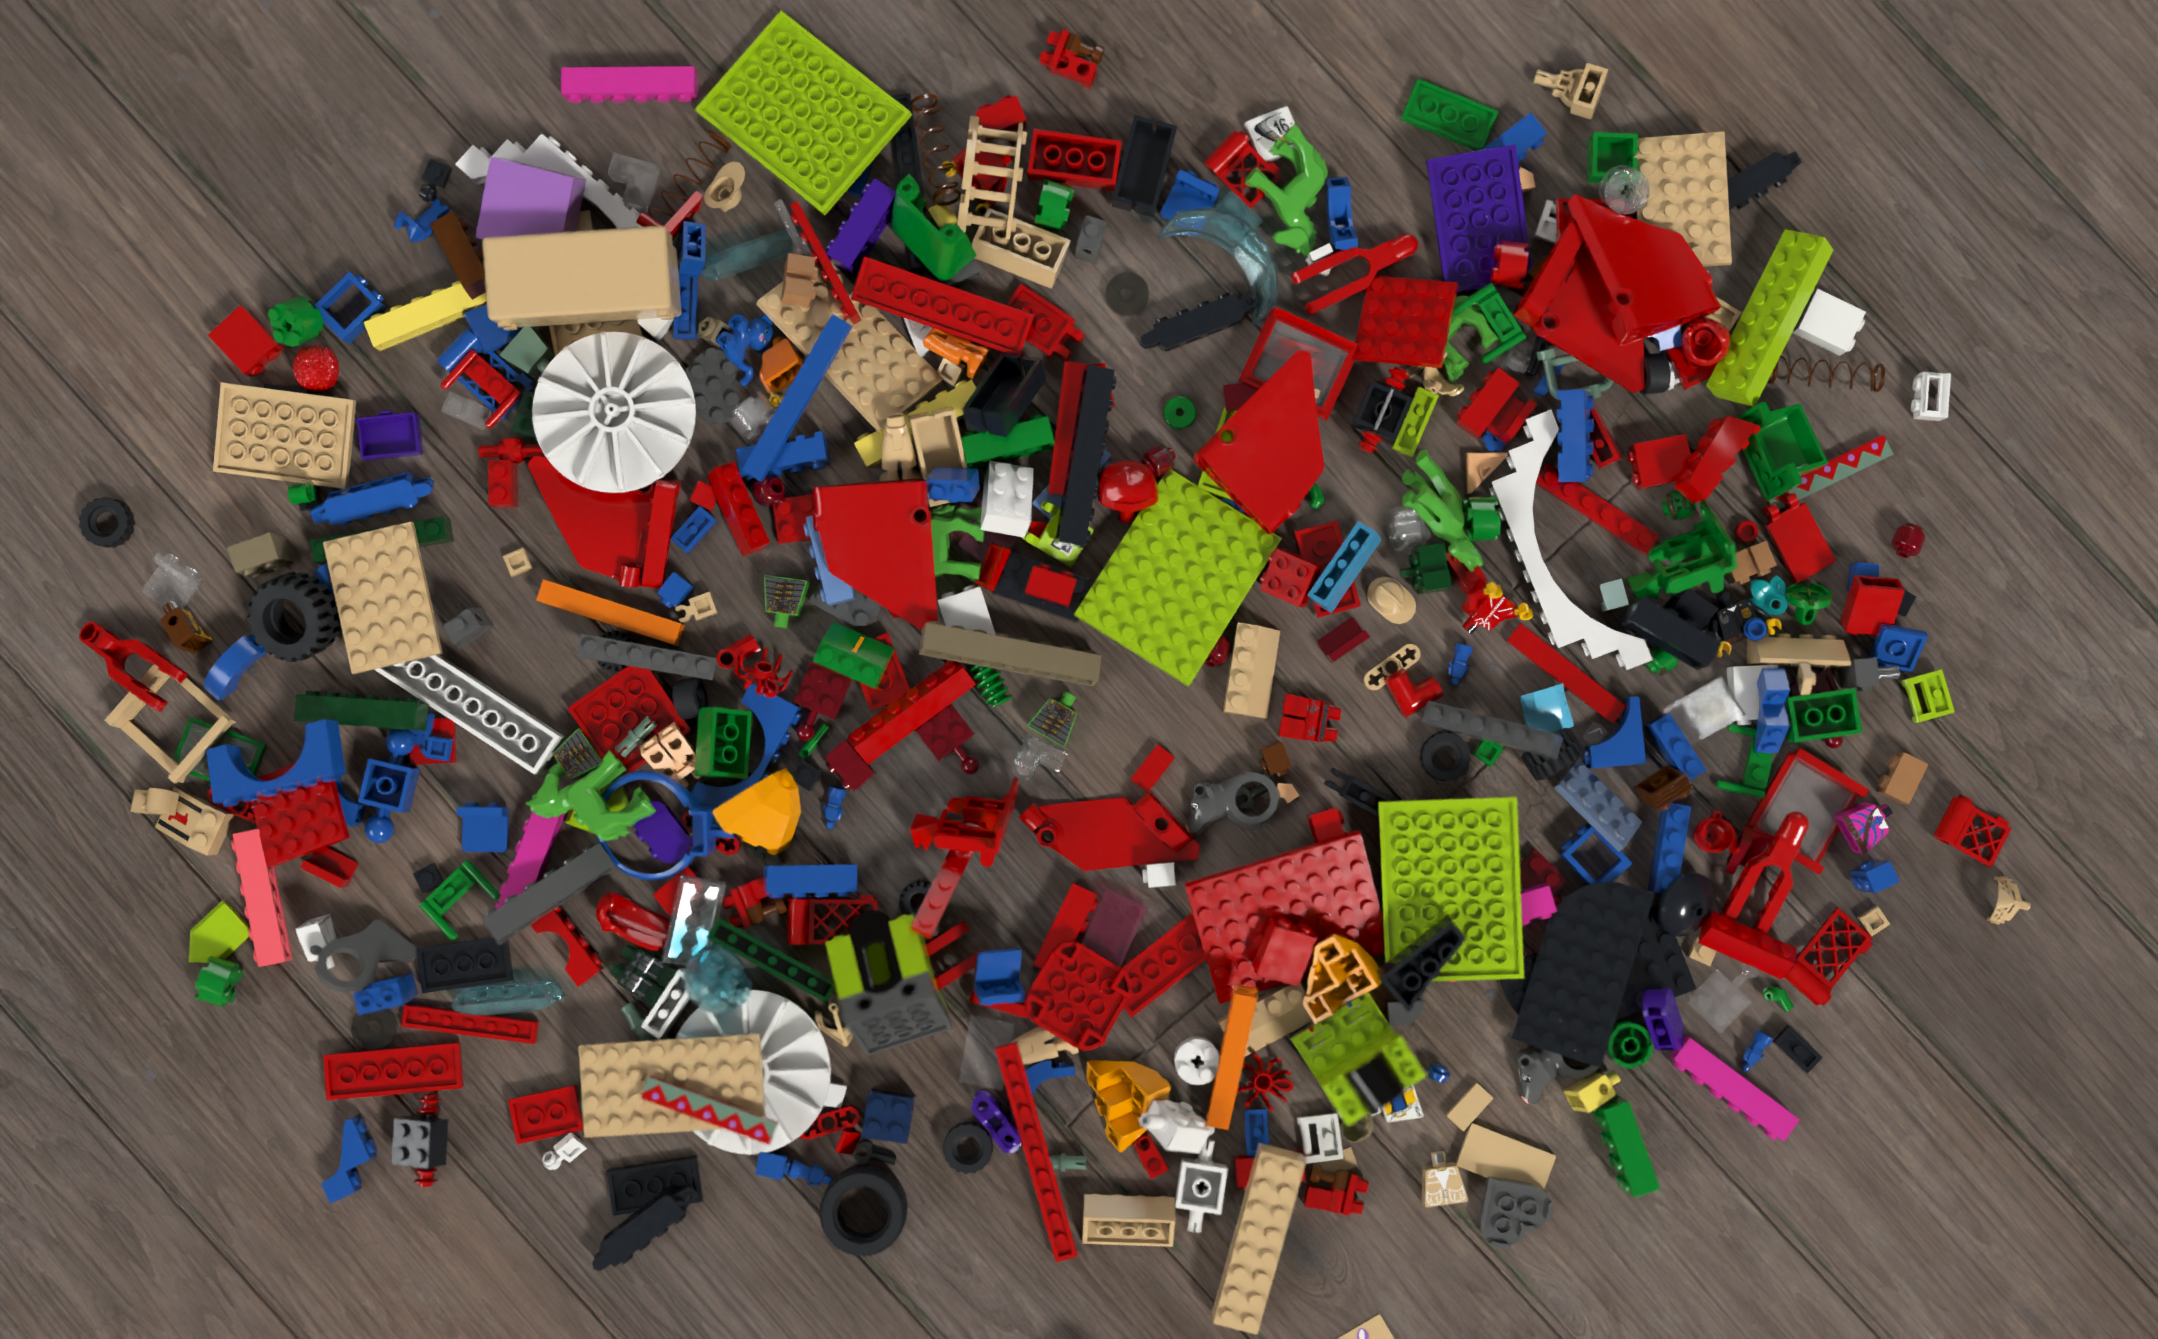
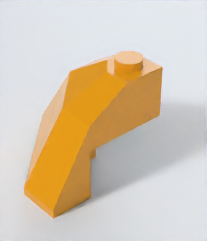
(764, 813)
(1337, 976)
(1123, 1095)

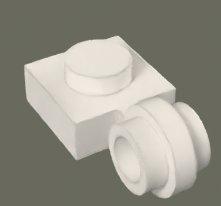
(566, 1149)

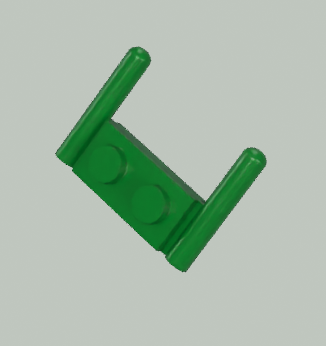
(1498, 316)
(1756, 767)
(451, 891)

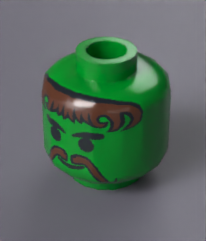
(1677, 506)
(1661, 661)

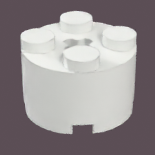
(1204, 1071)

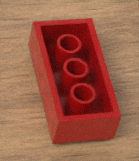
(1074, 160)

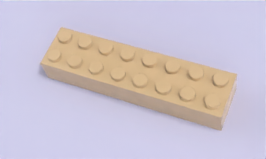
(1258, 1238)

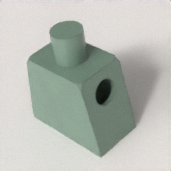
(528, 352)

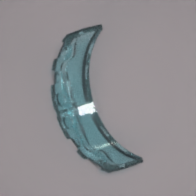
(1240, 241)

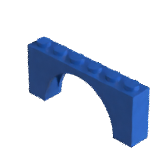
(776, 719)
(319, 761)

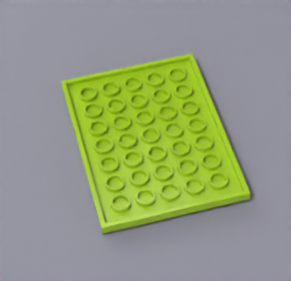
(803, 112)
(1177, 578)
(1460, 863)

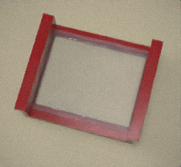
(1285, 335)
(1809, 788)

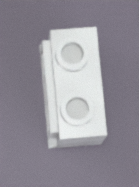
(1920, 400)

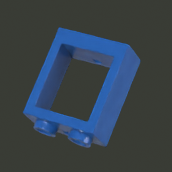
(357, 326)
(1609, 874)
(388, 992)

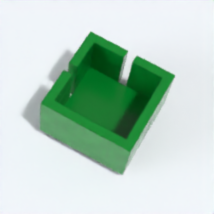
(1608, 151)

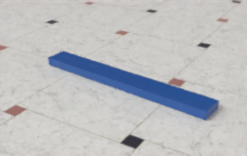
(797, 397)

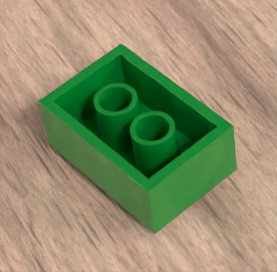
(1822, 715)
(723, 743)

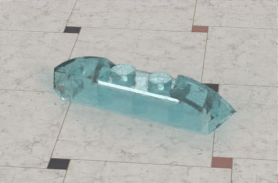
(748, 255)
(507, 998)

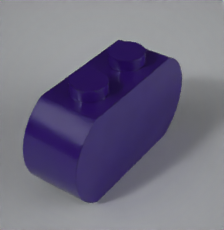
(664, 834)
(1663, 1019)

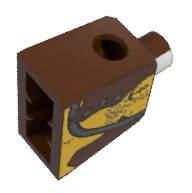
(184, 628)

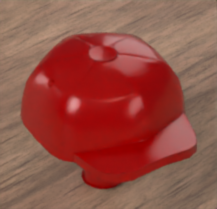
(1127, 488)

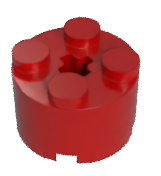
(1510, 264)

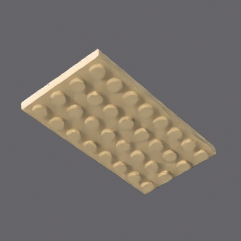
(874, 365)
(714, 1066)

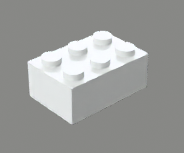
(1007, 499)

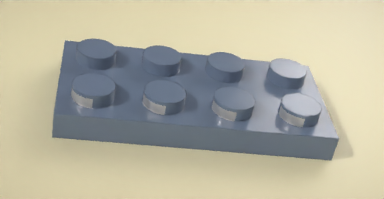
(1598, 805)

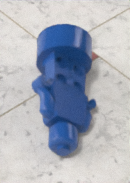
(1458, 666)
(833, 810)
(1755, 1051)
(814, 1175)

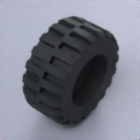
(272, 628)

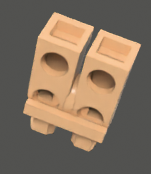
(676, 762)

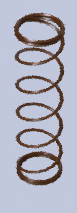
(926, 109)
(720, 140)
(1873, 374)

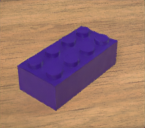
(862, 228)

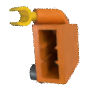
(780, 367)

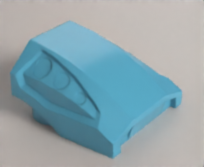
(1547, 709)

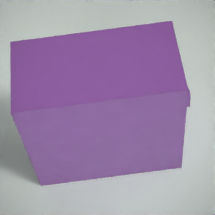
(528, 200)

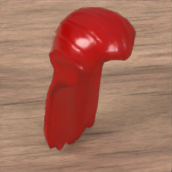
(631, 921)

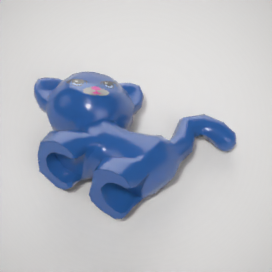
(755, 334)

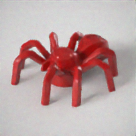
(763, 672)
(1263, 1081)

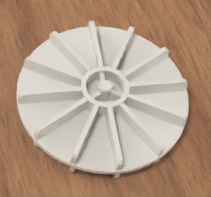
(614, 412)
(792, 1062)

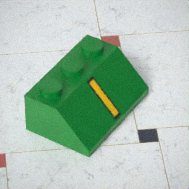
(854, 655)

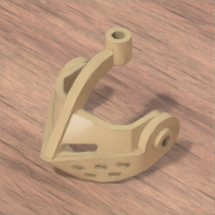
(1436, 382)
(2006, 900)
(841, 1034)

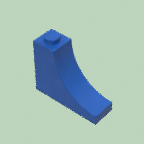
(1624, 745)

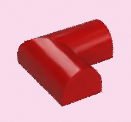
(1410, 697)

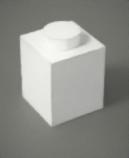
(1159, 874)

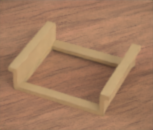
(131, 705)

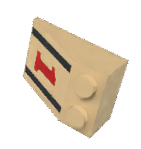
(196, 823)

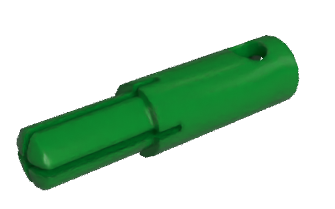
(813, 742)

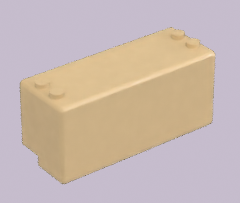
(581, 277)

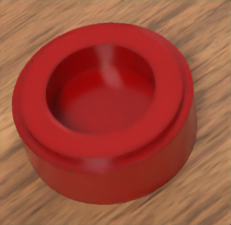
(1746, 531)

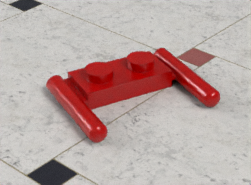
(489, 380)

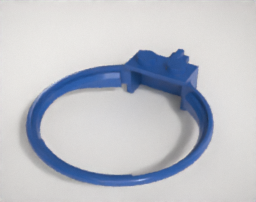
(704, 824)

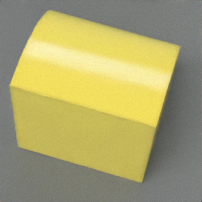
(942, 216)

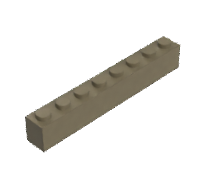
(1010, 654)

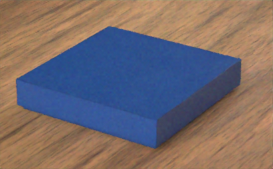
(487, 331)
(1898, 646)

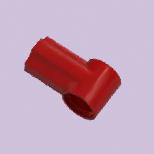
(747, 644)

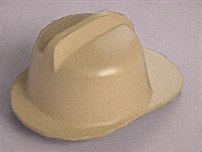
(725, 188)
(1391, 600)

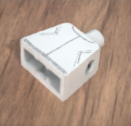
(315, 935)

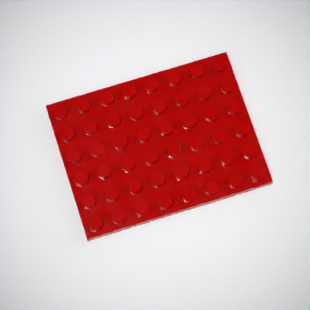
(1312, 885)

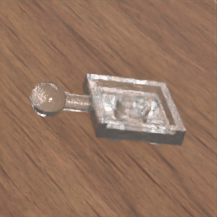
(1720, 999)

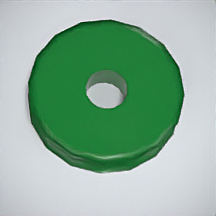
(1175, 421)

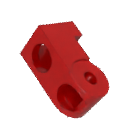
(1150, 1156)

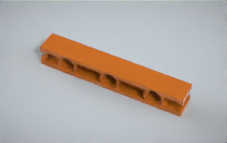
(610, 612)
(1231, 1056)

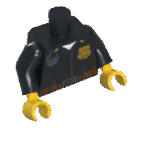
(1730, 619)

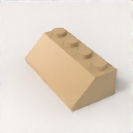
(1028, 252)
(1792, 651)
(1251, 670)
(1275, 1016)
(1128, 1220)

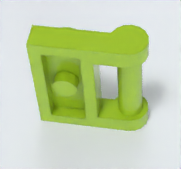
(1935, 695)

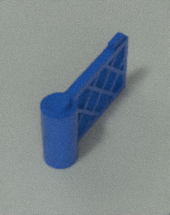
(460, 348)

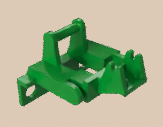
(1713, 558)

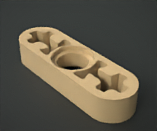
(1401, 652)

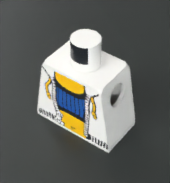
(1402, 1108)

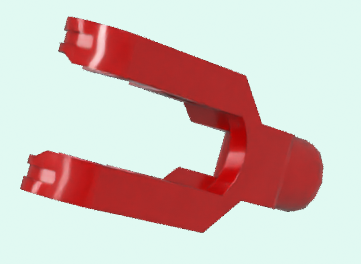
(1377, 257)
(115, 653)
(1781, 853)
(941, 941)

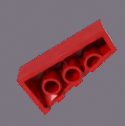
(1713, 456)

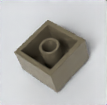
(260, 555)

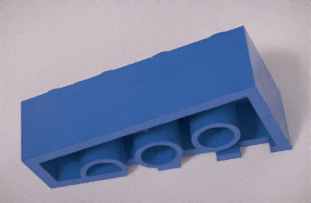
(1575, 435)
(794, 456)

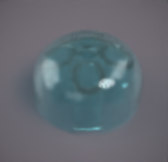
(716, 980)

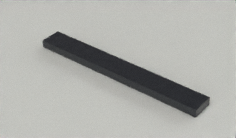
(908, 159)

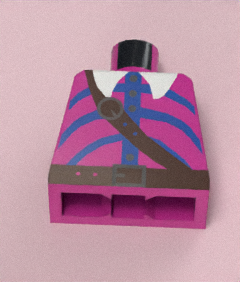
(1863, 825)

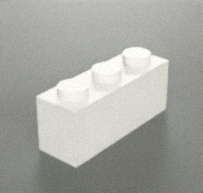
(667, 1007)

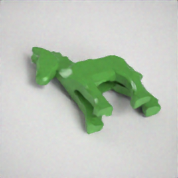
(1297, 193)
(1472, 317)
(1440, 508)
(945, 521)
(589, 803)

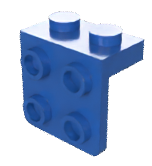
(1189, 194)
(484, 827)
(998, 976)

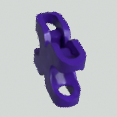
(996, 1121)

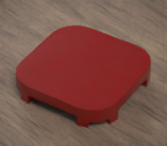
(1078, 995)

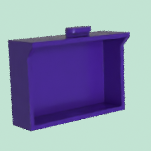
(389, 436)

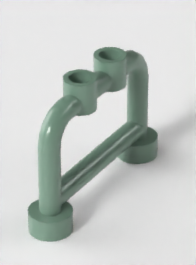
(1550, 360)

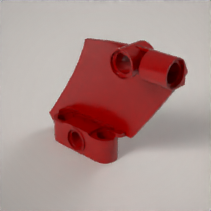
(1111, 832)

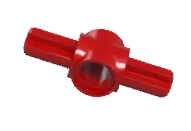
(510, 450)

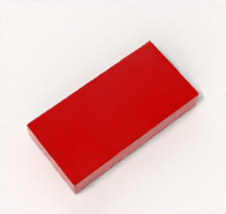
(992, 566)
(1152, 768)

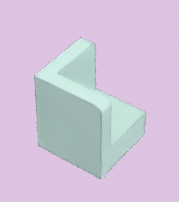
(1613, 595)

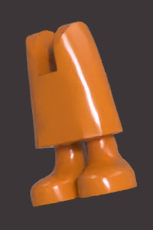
(956, 349)

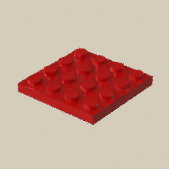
(1405, 321)
(622, 705)
(298, 820)

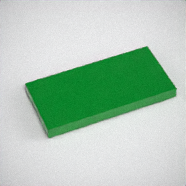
(1449, 115)

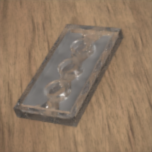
(692, 916)

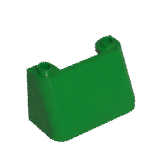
(940, 251)

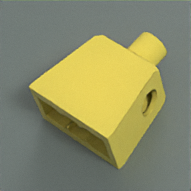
(1591, 1091)

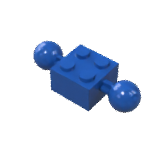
(389, 785)

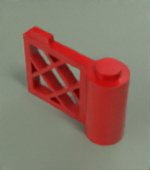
(1229, 155)
(1959, 819)

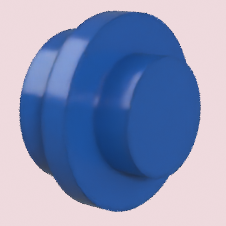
(1754, 629)
(1438, 1073)

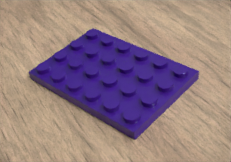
(1474, 208)

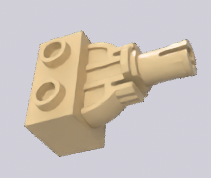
(1576, 88)

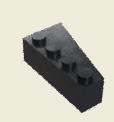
(1421, 961)

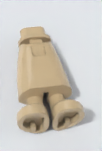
(897, 449)
(1039, 1046)

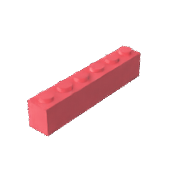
(262, 900)

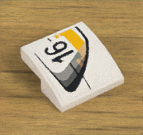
(1267, 130)

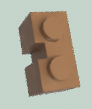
(797, 280)
(1751, 561)
(1902, 777)

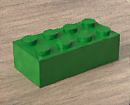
(1024, 440)
(1625, 1147)

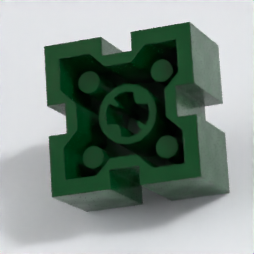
(1429, 567)

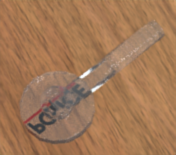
(799, 244)

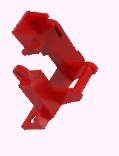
(956, 836)

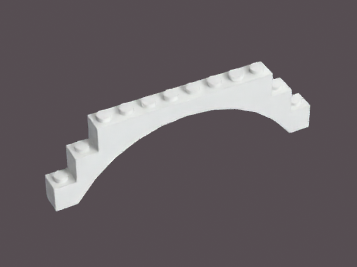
(547, 155)
(1516, 501)

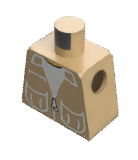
(1442, 1182)

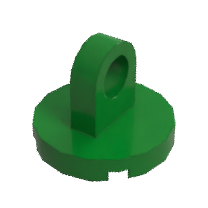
(1807, 600)

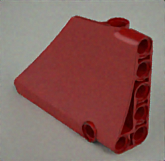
(1646, 270)
(1575, 305)
(1272, 447)
(612, 532)
(879, 545)

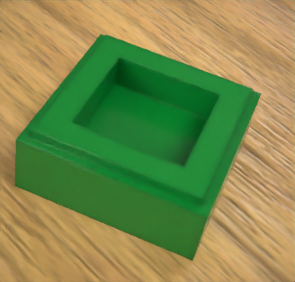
(1487, 752)

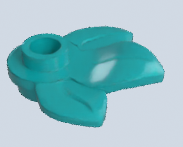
(1765, 593)

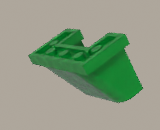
(1781, 448)

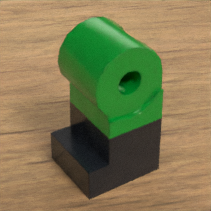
(305, 495)

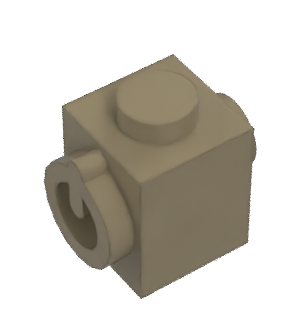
(711, 328)

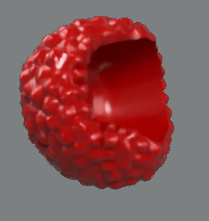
(1705, 341)
(316, 368)

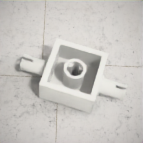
(1176, 1126)
(1210, 1197)

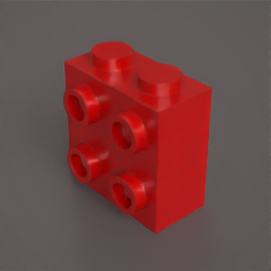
(1290, 577)

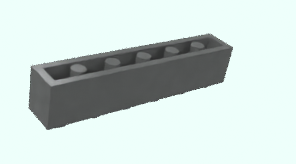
(646, 657)
(1492, 729)
(548, 894)

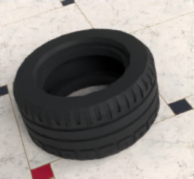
(855, 1242)

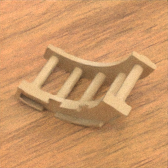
(972, 168)

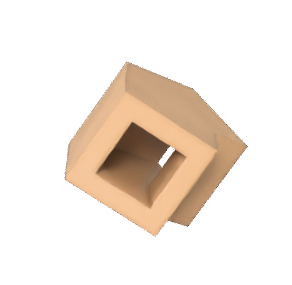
(1527, 180)
(1287, 792)

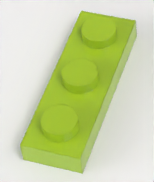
(1415, 422)

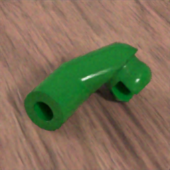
(1316, 496)
(1778, 994)

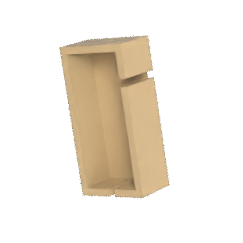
(937, 443)

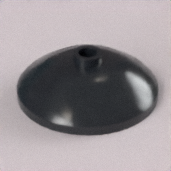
(1685, 904)

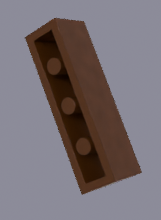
(461, 253)

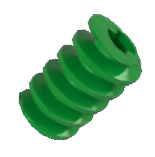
(992, 685)

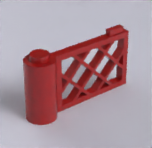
(801, 917)
(1807, 978)

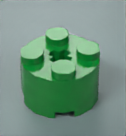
(1054, 204)
(295, 321)
(1481, 518)
(218, 981)
(1639, 1050)

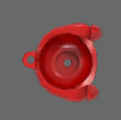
(1720, 834)

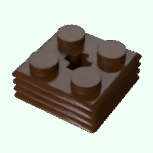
(1664, 788)

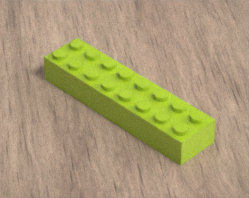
(1770, 317)

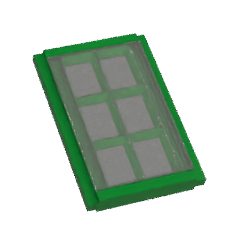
(251, 750)

